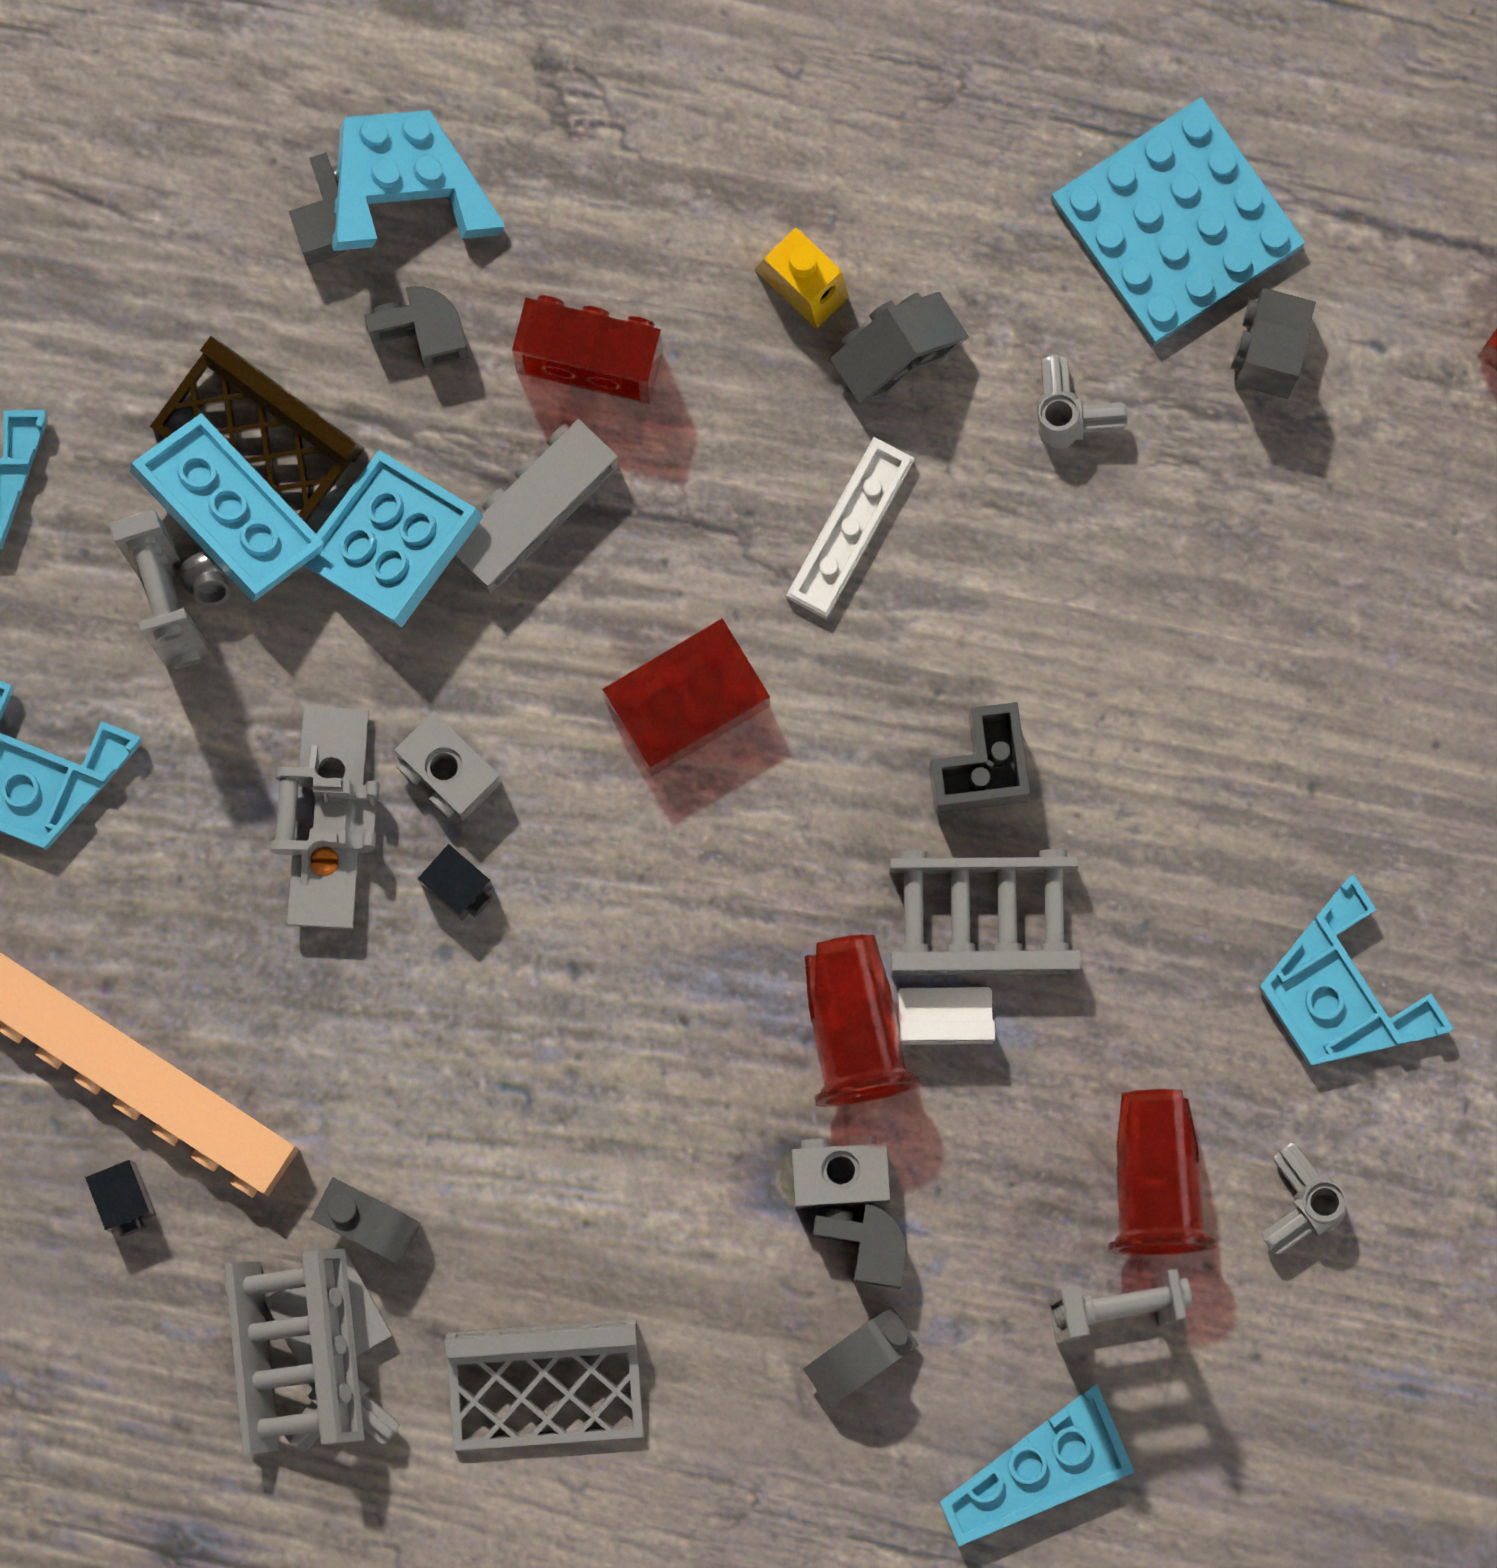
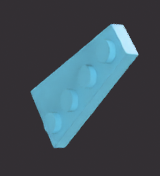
(1049, 1466)

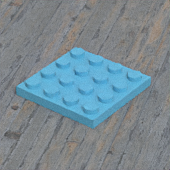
(1177, 221)

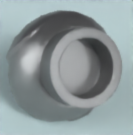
(205, 579)

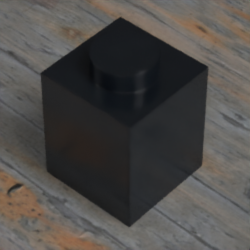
(457, 883)
(121, 1198)

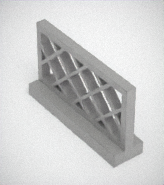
(543, 1343)

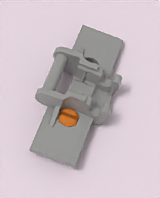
(343, 822)

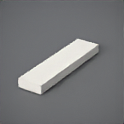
(850, 528)

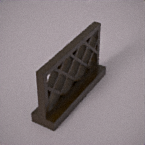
(279, 403)

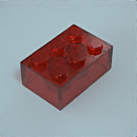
(588, 349)
(686, 697)

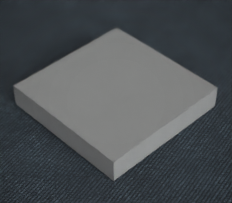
(368, 1322)

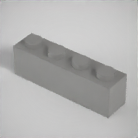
(535, 504)

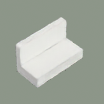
(945, 1016)

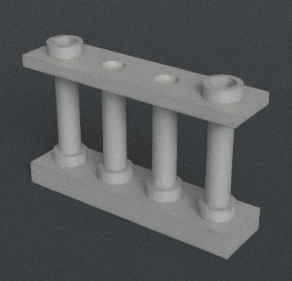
(154, 558)
(961, 955)
(1074, 1313)
(332, 1348)

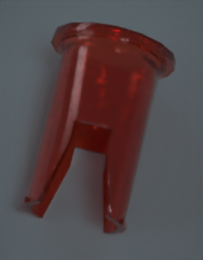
(854, 1024)
(1158, 1177)

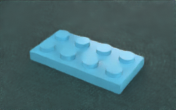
(227, 507)

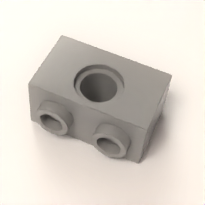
(438, 741)
(815, 1188)

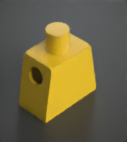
(802, 276)

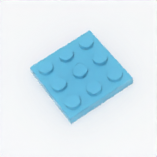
(392, 538)

